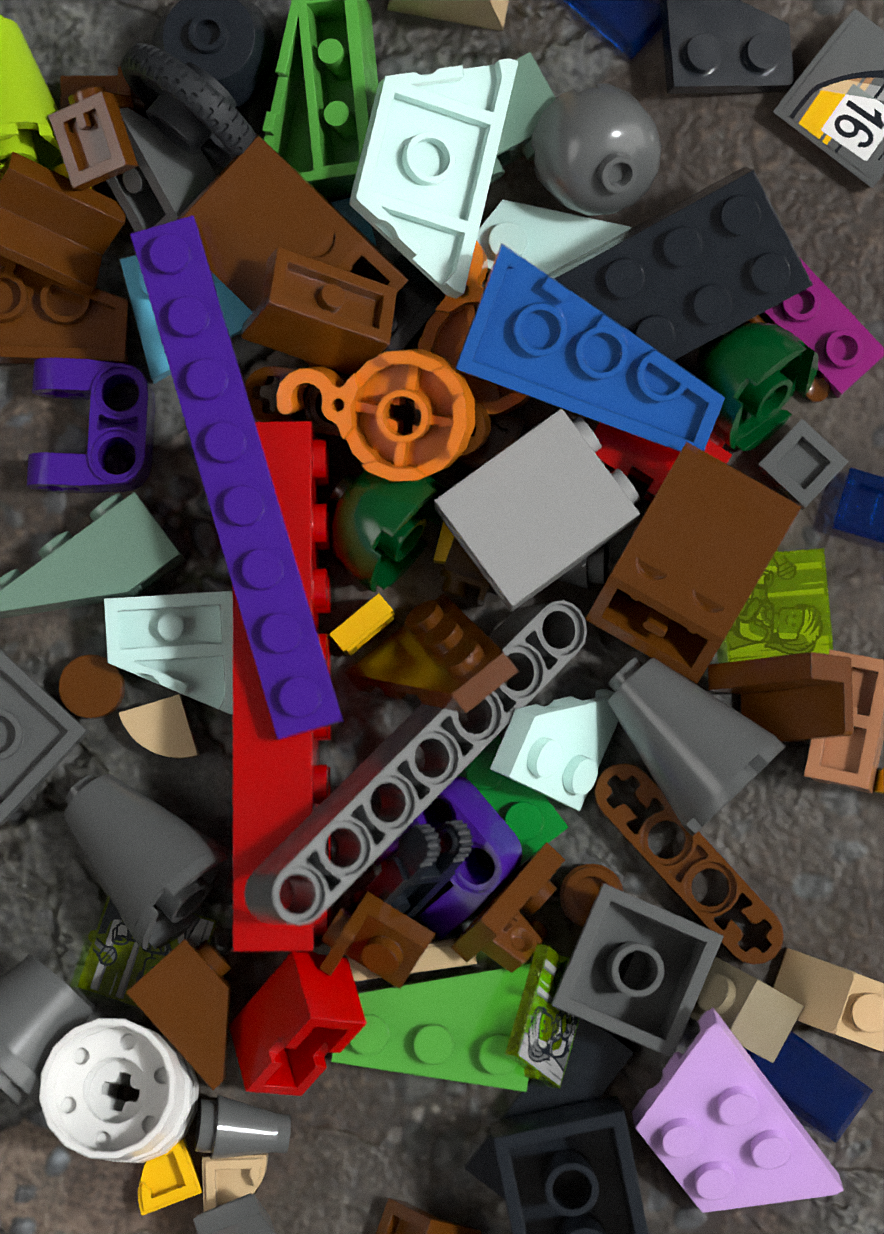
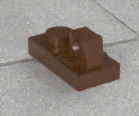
(500, 927)

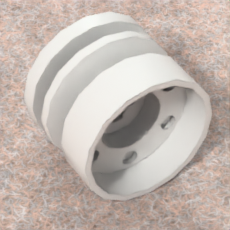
(83, 1085)

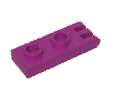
(831, 330)

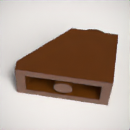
(191, 1005)

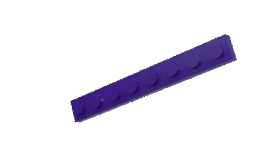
(236, 478)

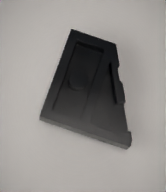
(724, 48)

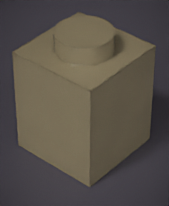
(751, 1009)

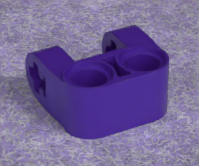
(107, 428)
(471, 882)

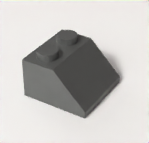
(637, 970)

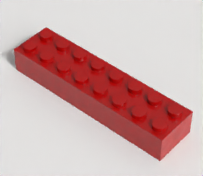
(274, 778)

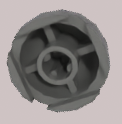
(596, 150)

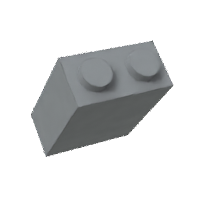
(538, 508)

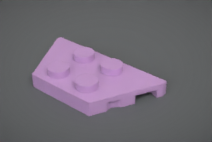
(729, 1129)

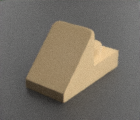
(834, 998)

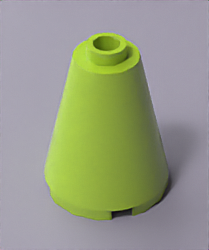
(24, 102)

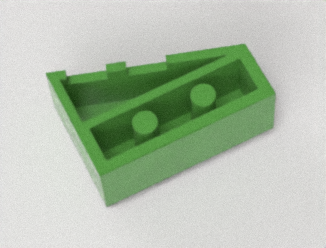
(324, 92)
(443, 1028)

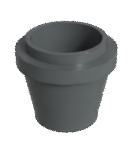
(34, 1017)

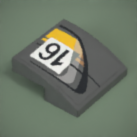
(842, 98)

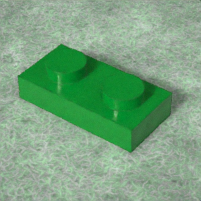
(522, 808)

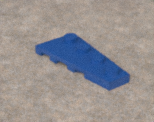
(572, 355)

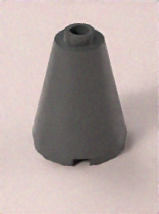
(689, 739)
(146, 858)

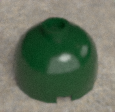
(757, 374)
(381, 525)

